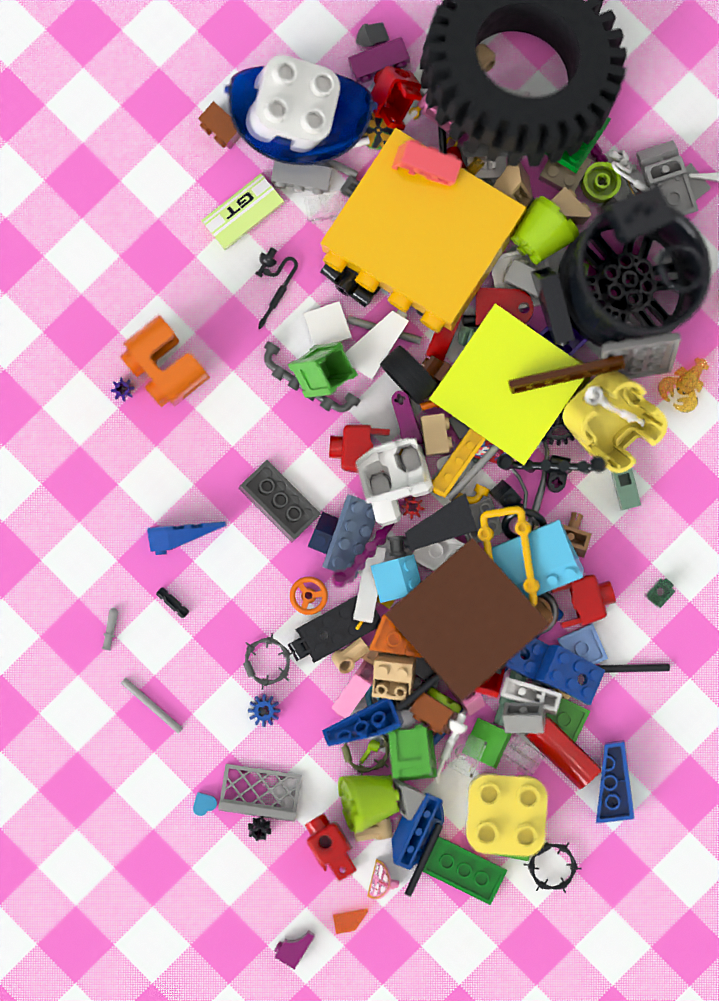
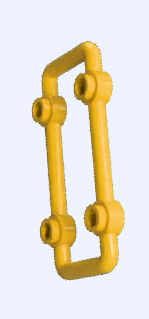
(523, 529)

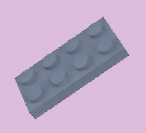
(351, 534)

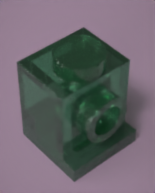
(658, 600)

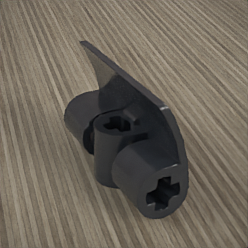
(347, 285)

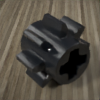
(259, 828)

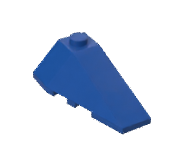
(366, 723)

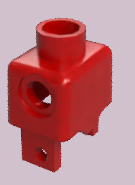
(334, 856)

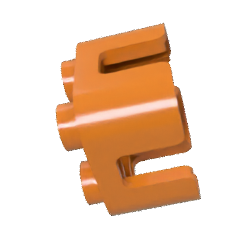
(147, 348)

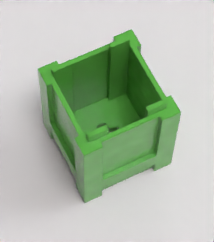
(323, 369)
(412, 753)

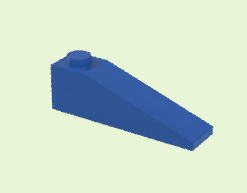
(171, 537)

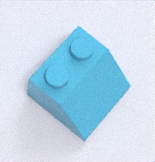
(395, 578)

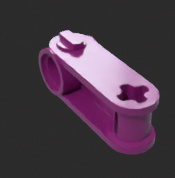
(406, 418)

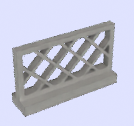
(252, 808)

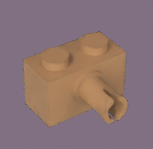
(578, 538)

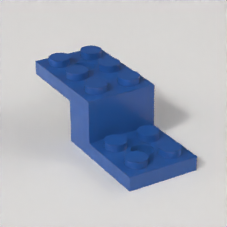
(558, 669)

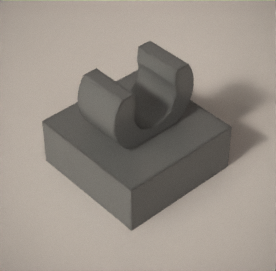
(349, 186)

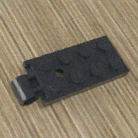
(340, 630)

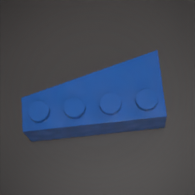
(615, 789)

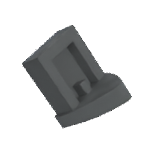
(371, 35)

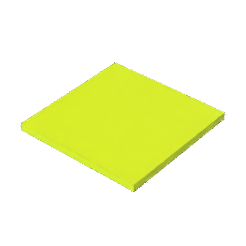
(479, 389)

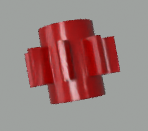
(412, 512)

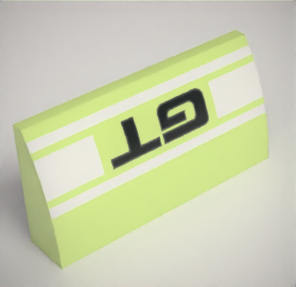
(243, 211)

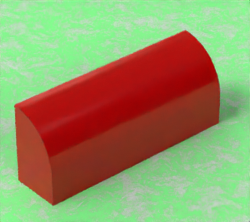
(565, 754)

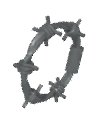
(249, 669)

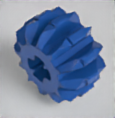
(263, 718)

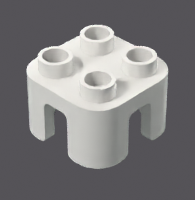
(293, 102)

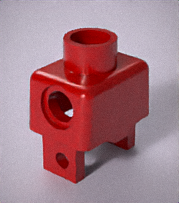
(395, 92)
(353, 444)
(588, 600)

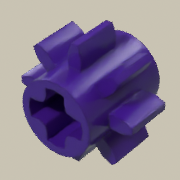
(118, 386)

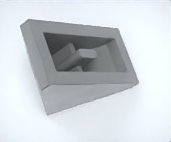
(409, 799)

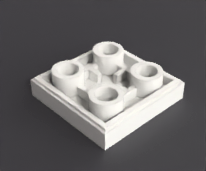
(327, 324)

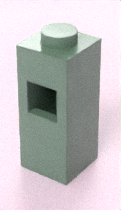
(626, 489)

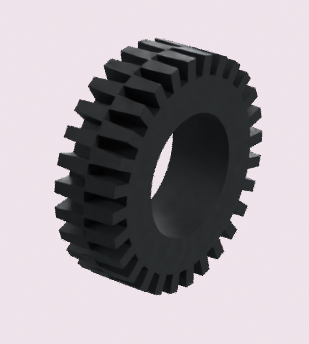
(516, 121)

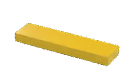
(457, 462)

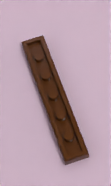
(567, 374)

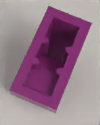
(291, 951)

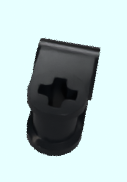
(557, 474)

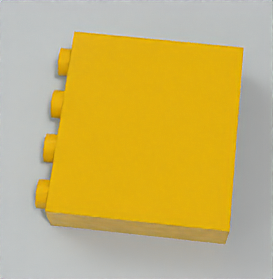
(421, 237)

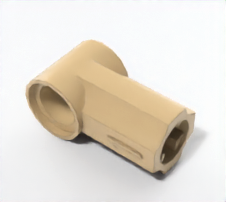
(345, 659)
(379, 831)

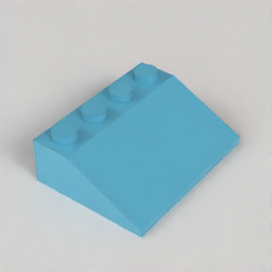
(551, 555)

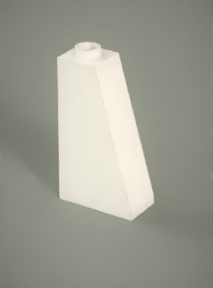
(377, 344)

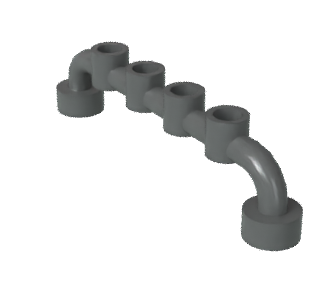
(279, 373)

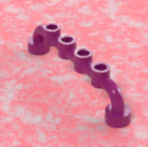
(341, 578)

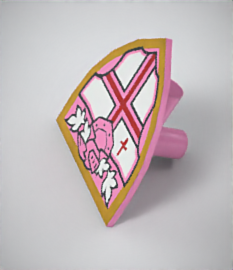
(381, 881)

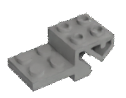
(665, 168)

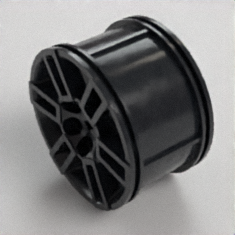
(596, 322)

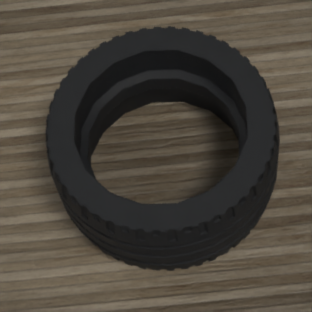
(409, 374)

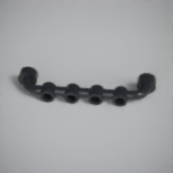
(596, 464)

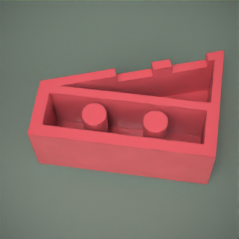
(427, 162)

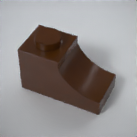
(436, 368)

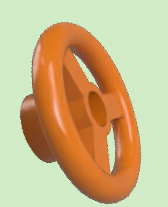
(303, 609)

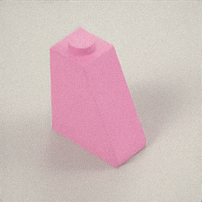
(354, 690)

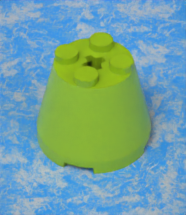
(543, 231)
(367, 800)

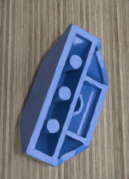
(414, 834)

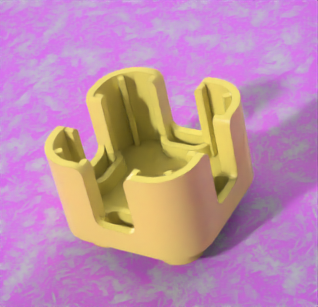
(604, 430)
(506, 814)

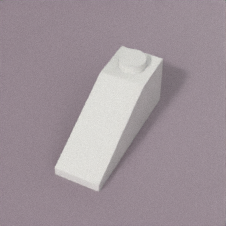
(527, 693)

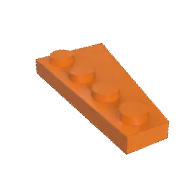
(390, 640)

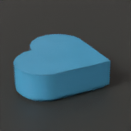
(204, 803)

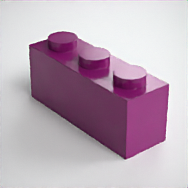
(368, 63)

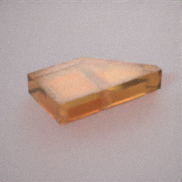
(349, 920)

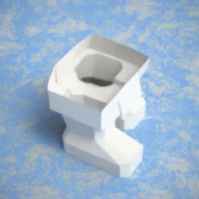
(402, 477)

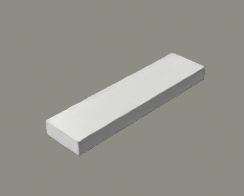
(367, 591)

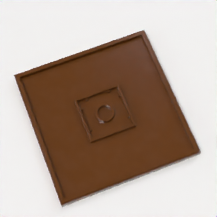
(467, 619)

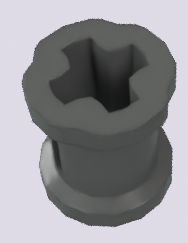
(396, 546)

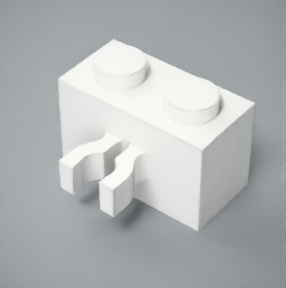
(490, 170)

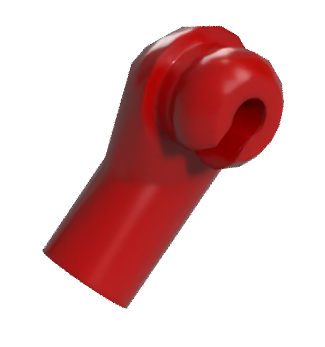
(456, 151)

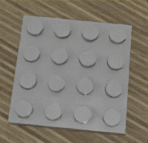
(645, 356)

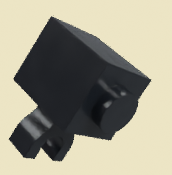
(505, 495)

